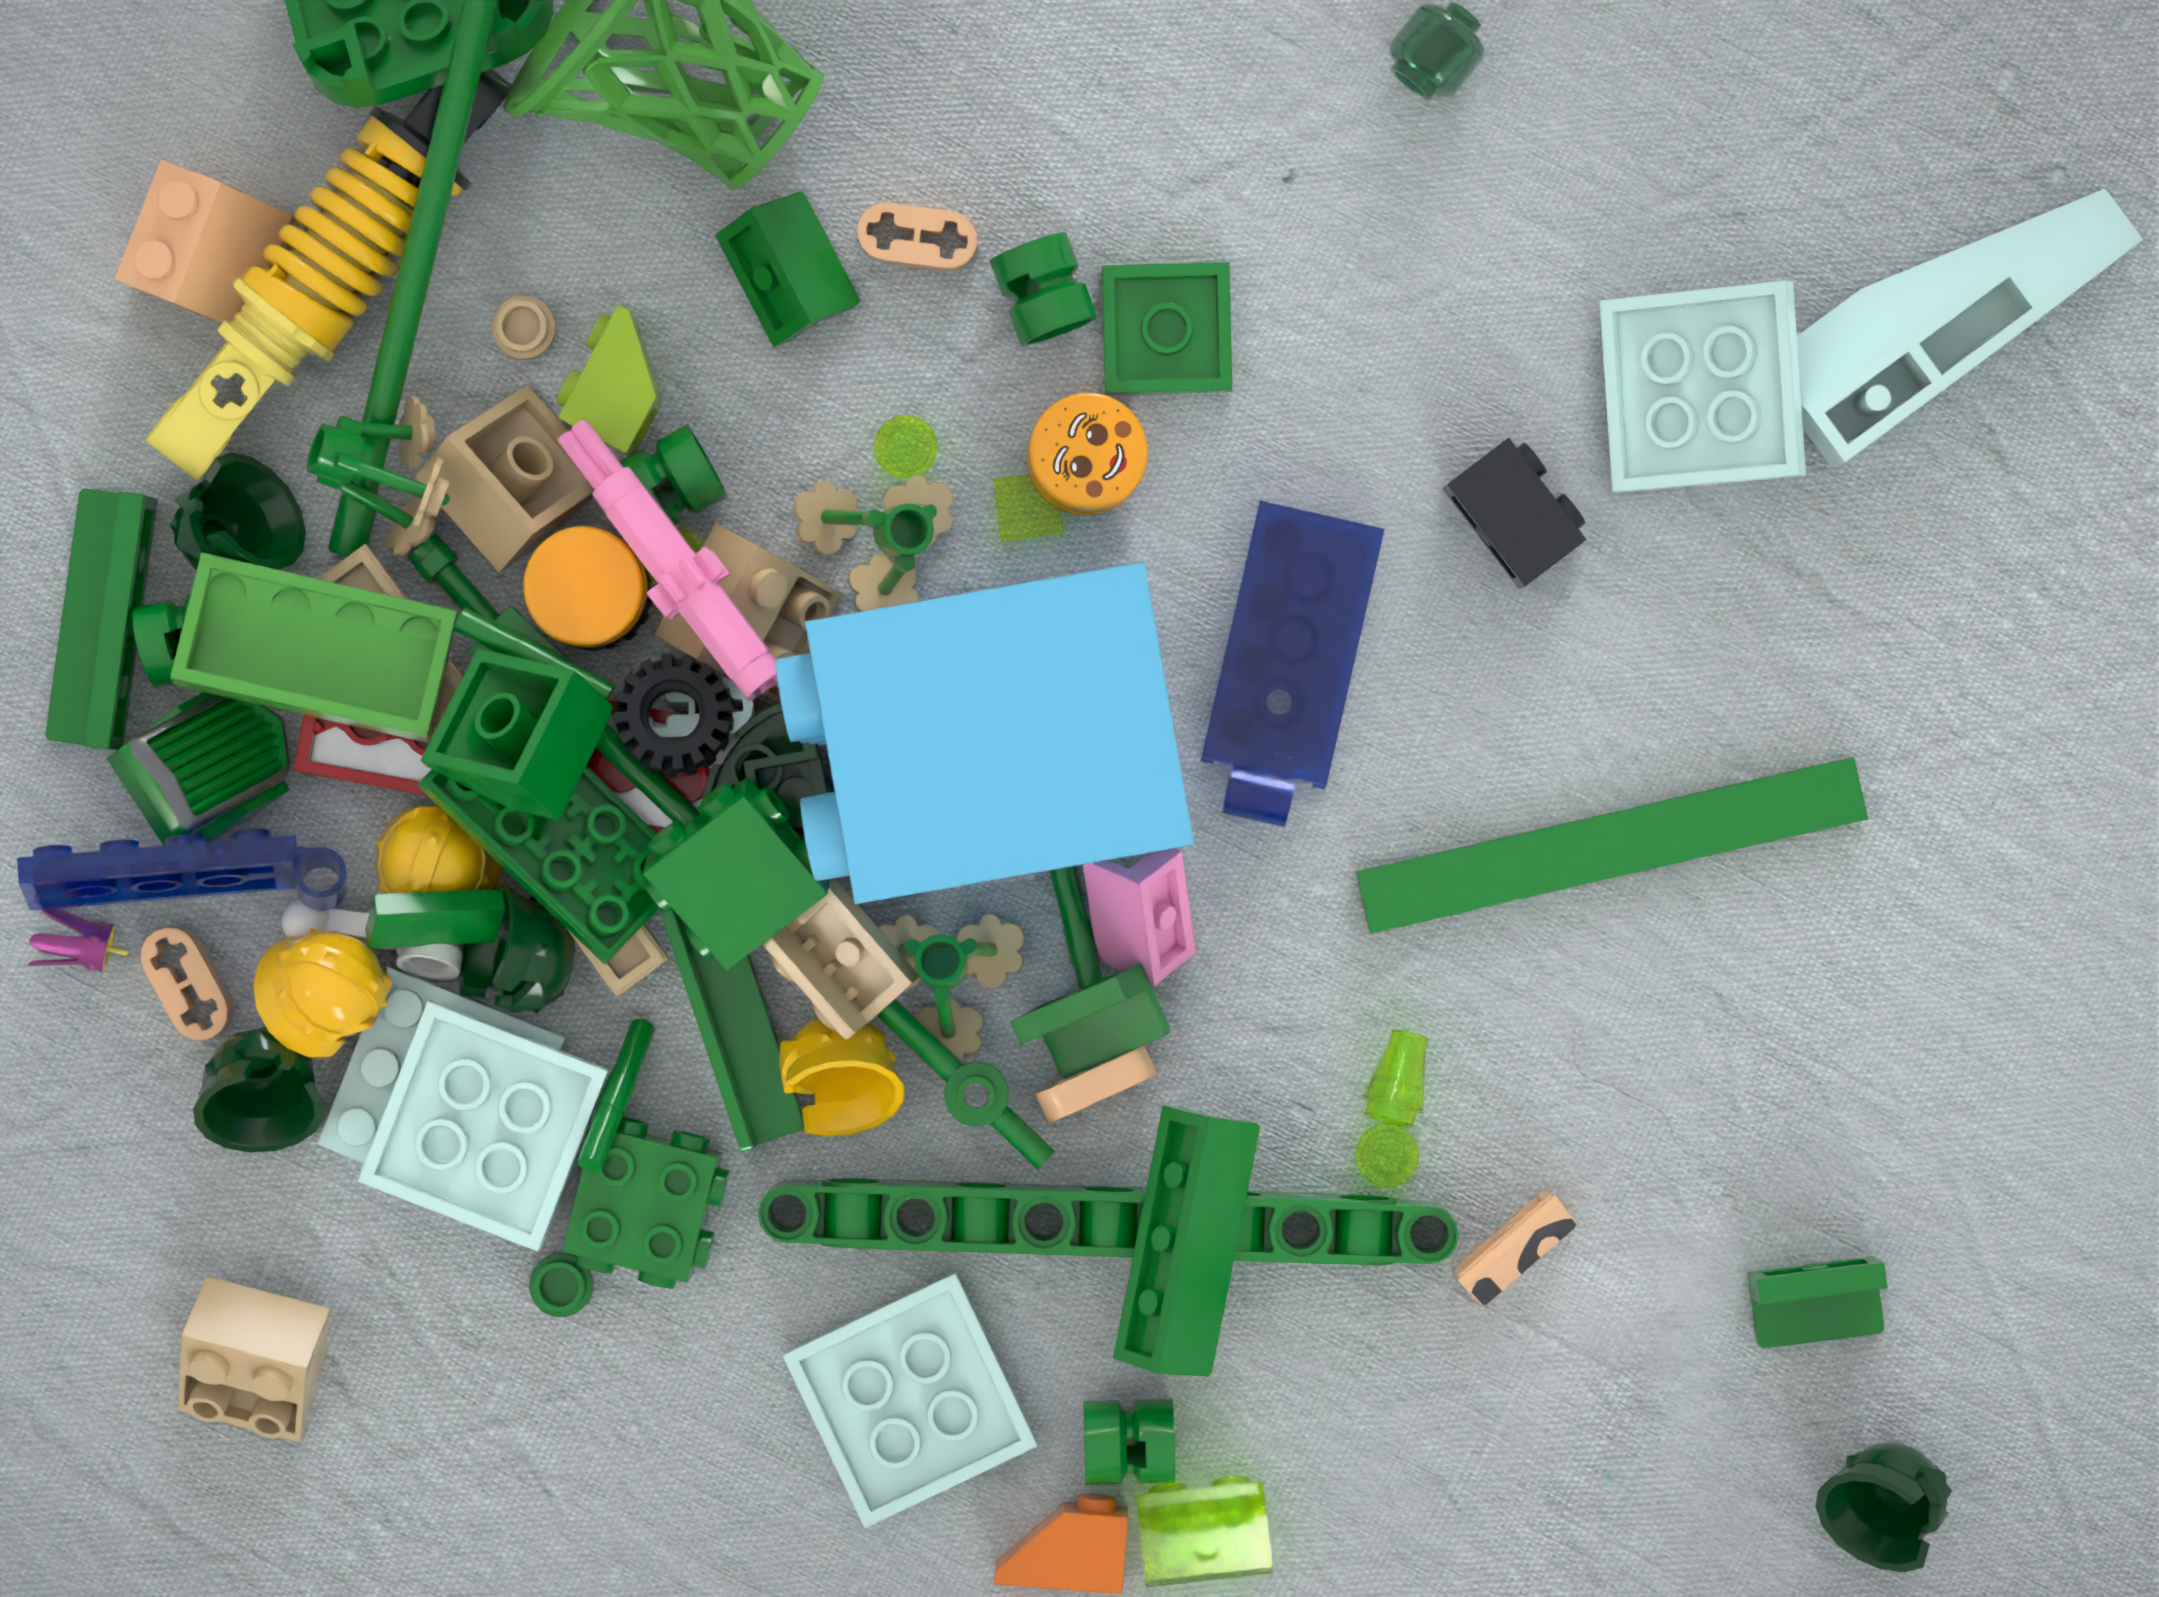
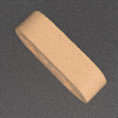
(920, 221)
(174, 991)
(1095, 1084)

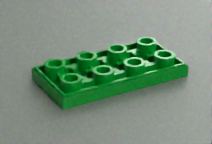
(578, 867)

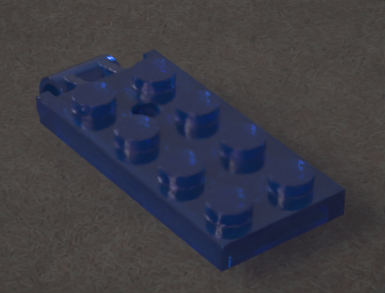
(1292, 633)
(179, 870)

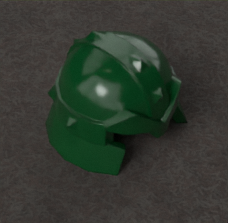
(240, 515)
(526, 961)
(257, 1095)
(1885, 1506)

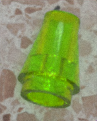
(1398, 1081)

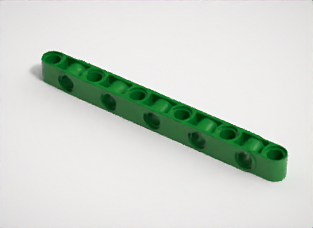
(1095, 1221)

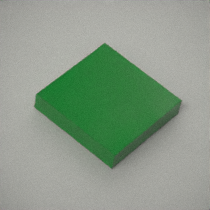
(1167, 328)

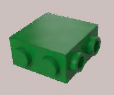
(733, 872)
(648, 1206)

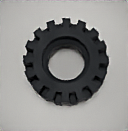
(665, 677)

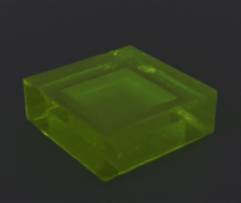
(1023, 511)

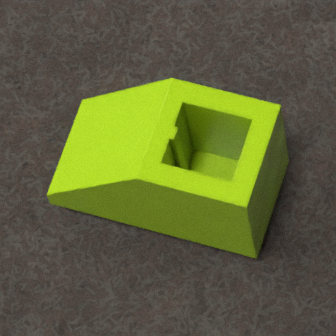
(616, 385)

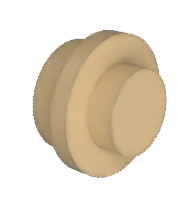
(523, 327)

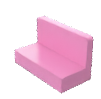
(1141, 913)

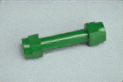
(437, 563)

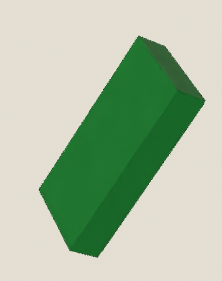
(434, 918)

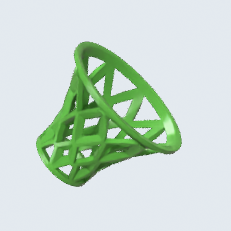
(713, 133)

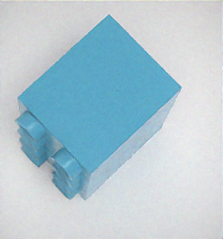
(988, 735)

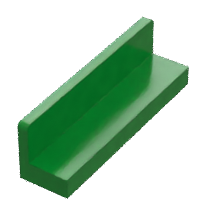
(97, 623)
(737, 1040)
(1186, 1242)

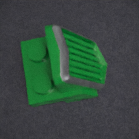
(205, 766)

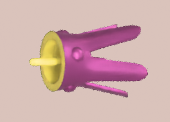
(90, 951)

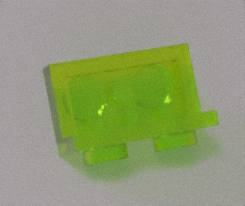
(1204, 1532)

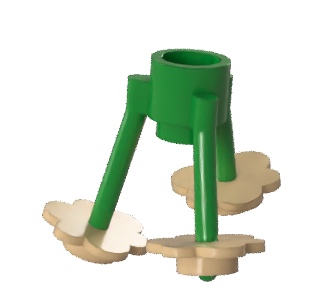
(341, 456)
(905, 529)
(943, 963)

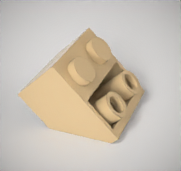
(768, 593)
(251, 1359)

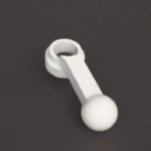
(426, 962)

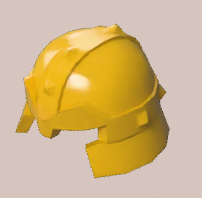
(431, 854)
(319, 991)
(849, 1078)

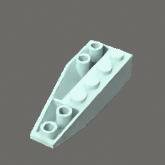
(1937, 321)

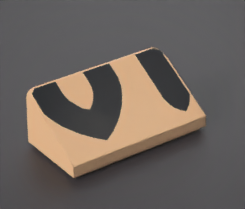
(1514, 1247)

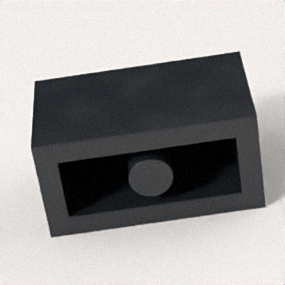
(1517, 512)

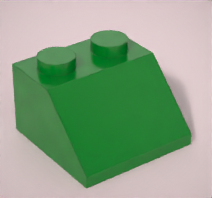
(519, 732)

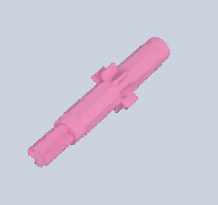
(685, 579)

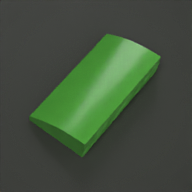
(314, 647)

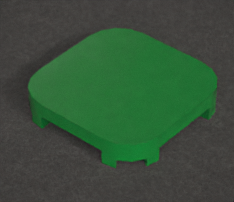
(396, 48)

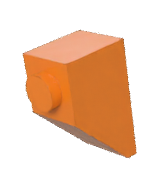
(1071, 1549)

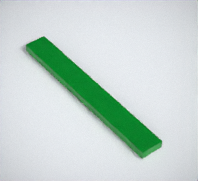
(1611, 845)

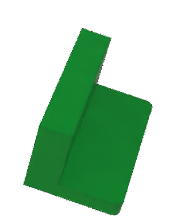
(787, 267)
(1096, 1021)
(1817, 1301)

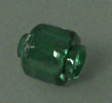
(1436, 50)

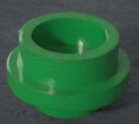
(560, 1285)

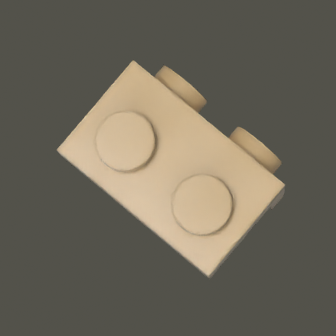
(841, 962)

